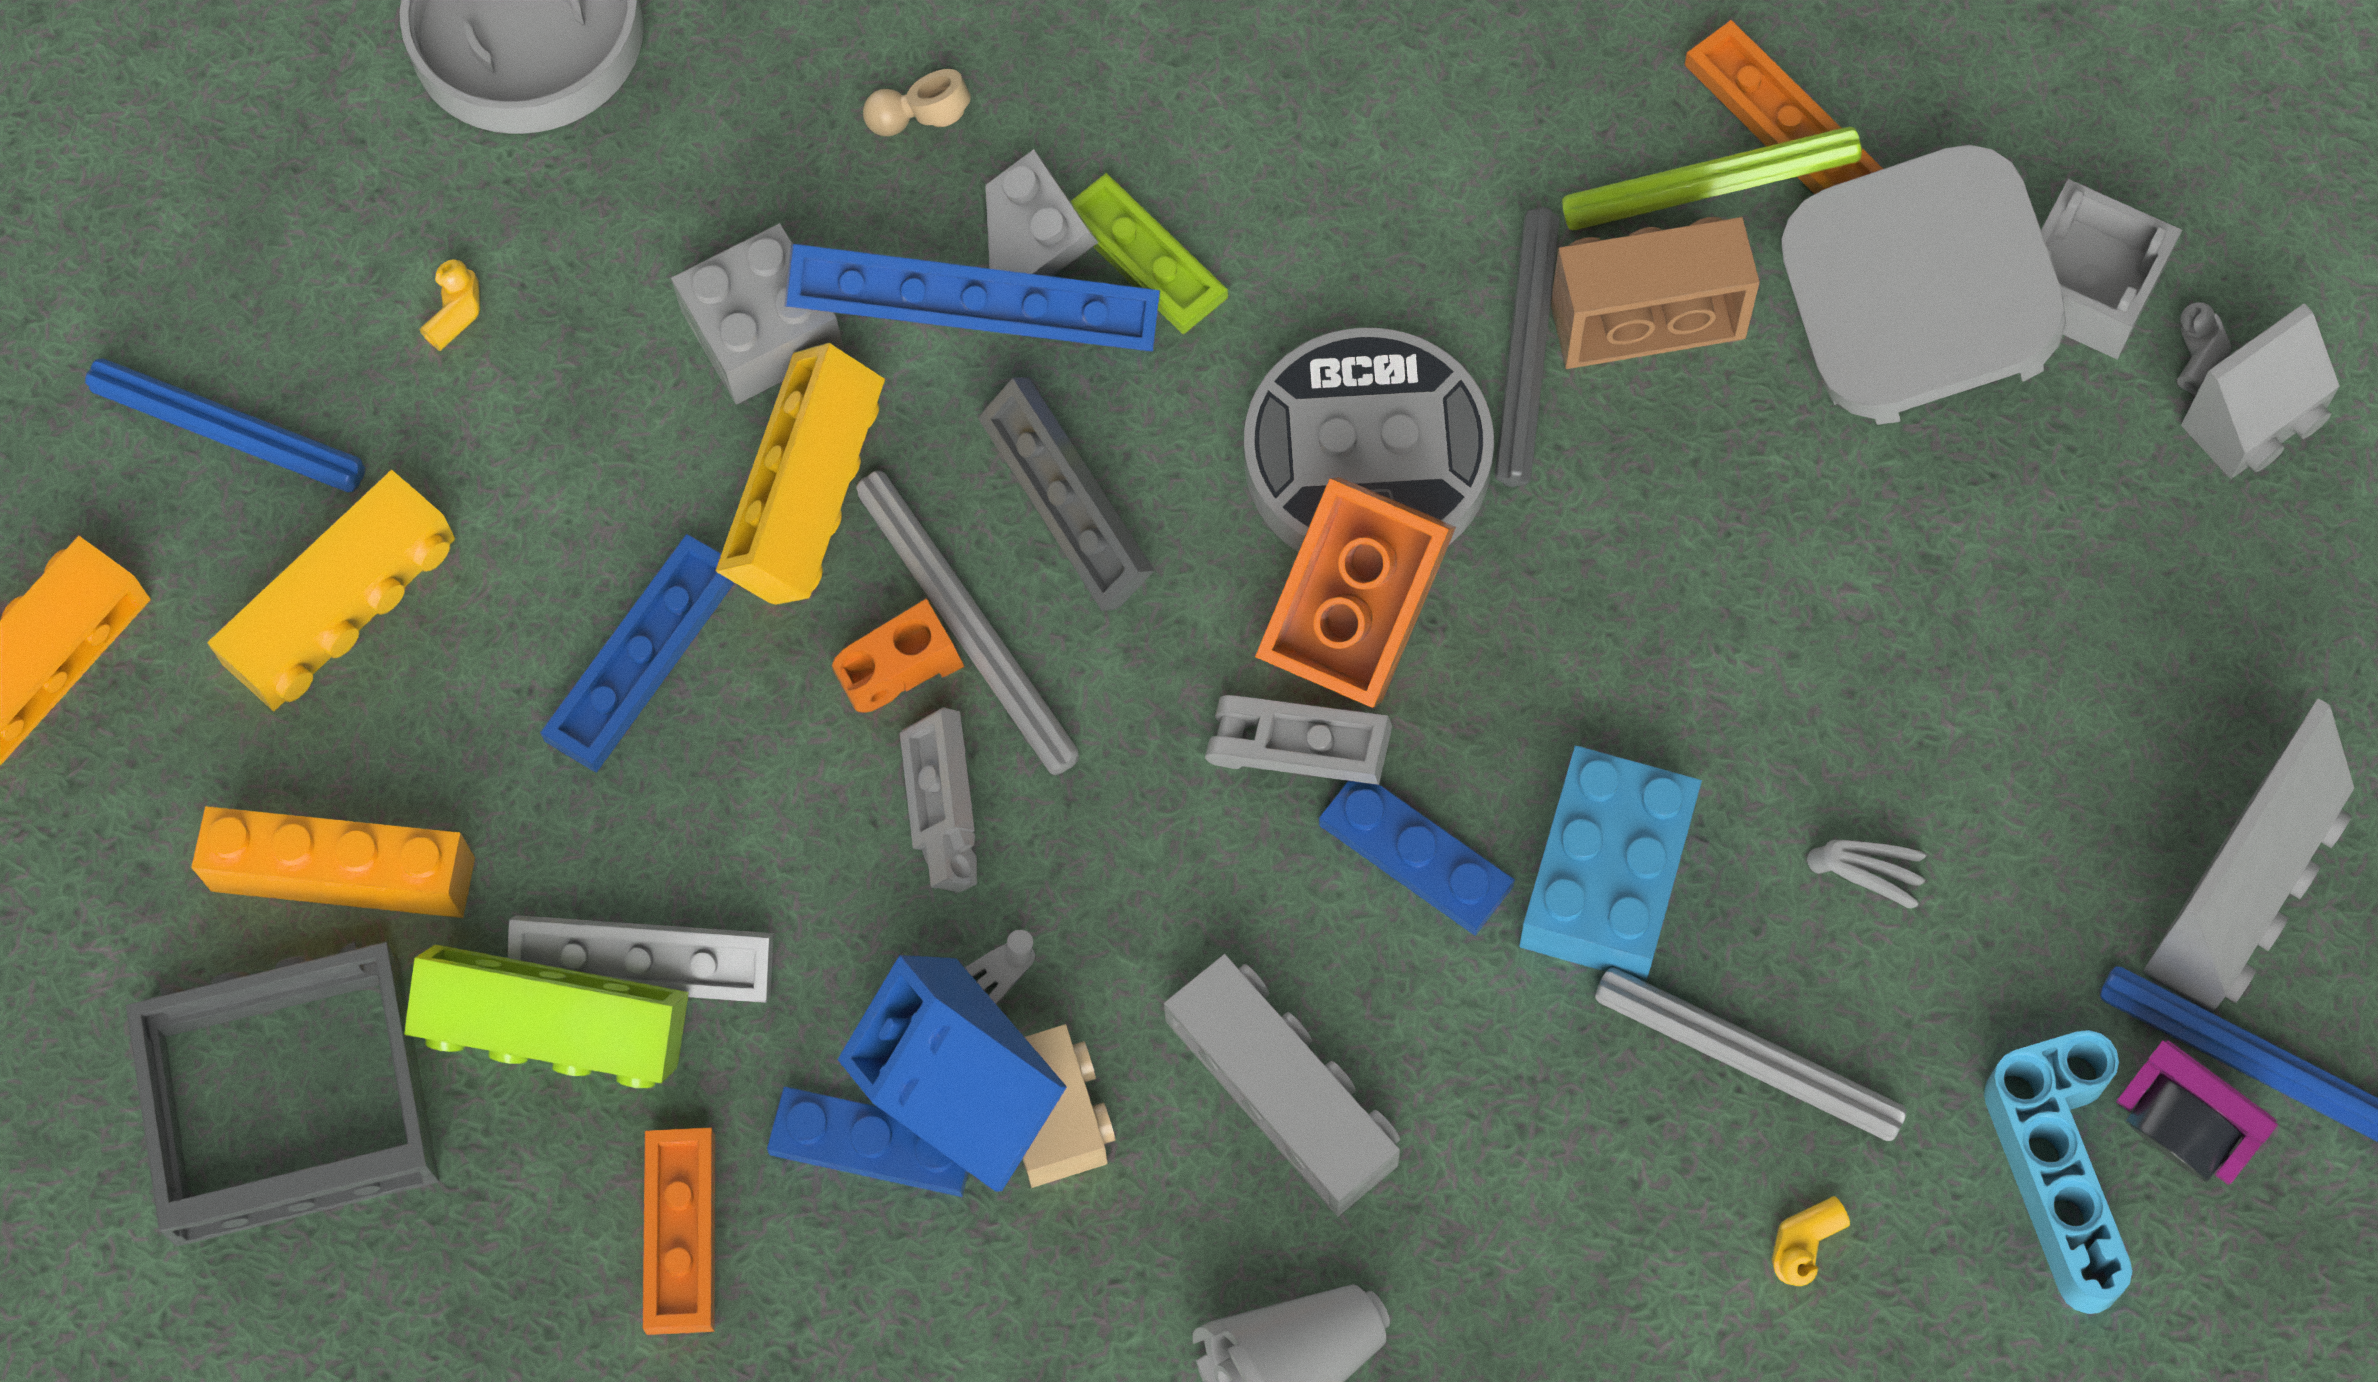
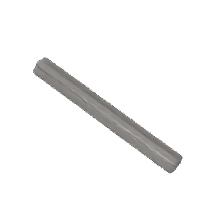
(1751, 1054)

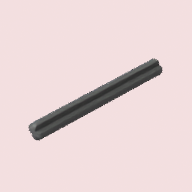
(1527, 348)

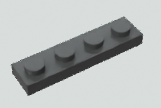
(1065, 494)

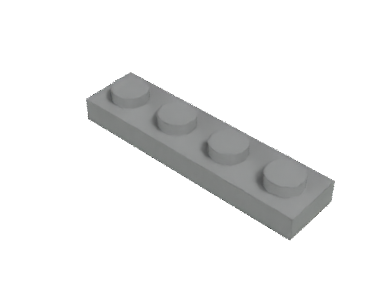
(672, 957)

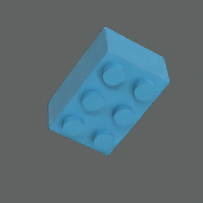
(1610, 863)

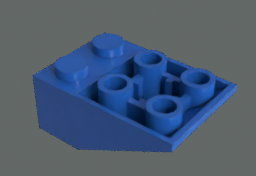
(952, 1067)

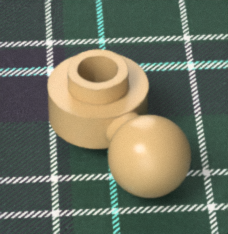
(933, 100)

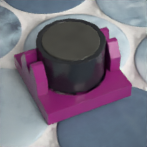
(2194, 1115)

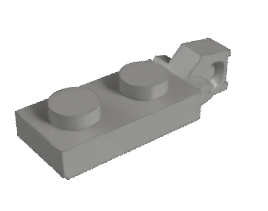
(940, 799)

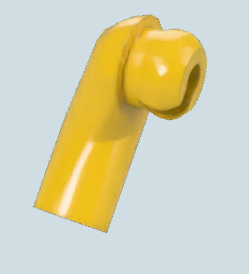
(459, 304)
(1799, 1240)

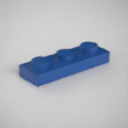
(1417, 853)
(859, 1142)

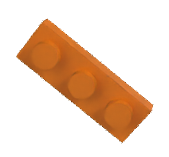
(679, 1231)

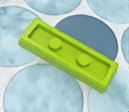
(1148, 254)

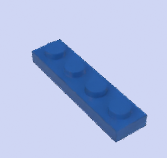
(638, 655)

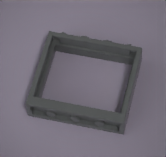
(297, 1193)

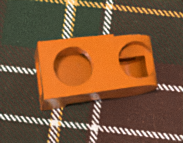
(895, 658)

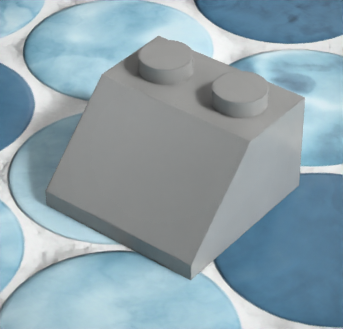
(2264, 395)

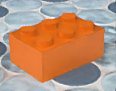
(1355, 591)

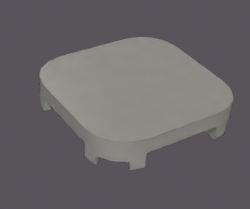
(1923, 281)

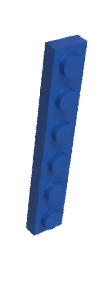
(971, 297)

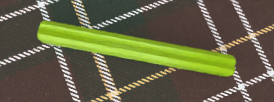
(1712, 178)

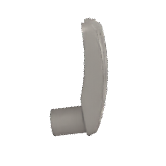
(1854, 862)
(1004, 964)

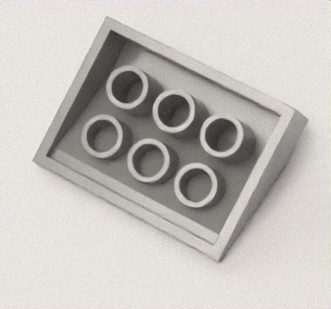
(2258, 868)

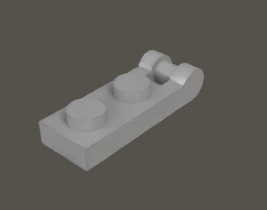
(1300, 739)

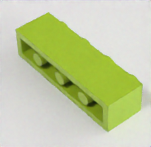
(546, 1015)

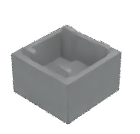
(2104, 264)

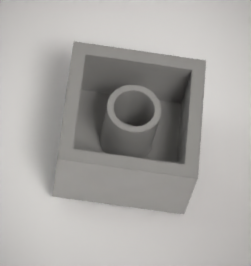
(741, 314)

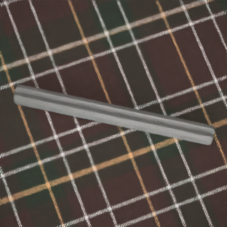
(968, 623)

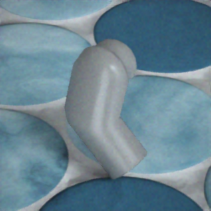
(2205, 342)

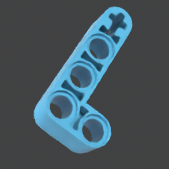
(2072, 1176)

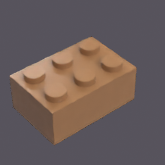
(1653, 291)

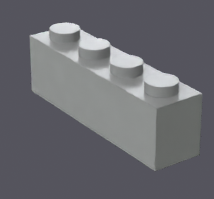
(1283, 1084)

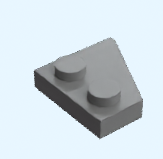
(1033, 221)

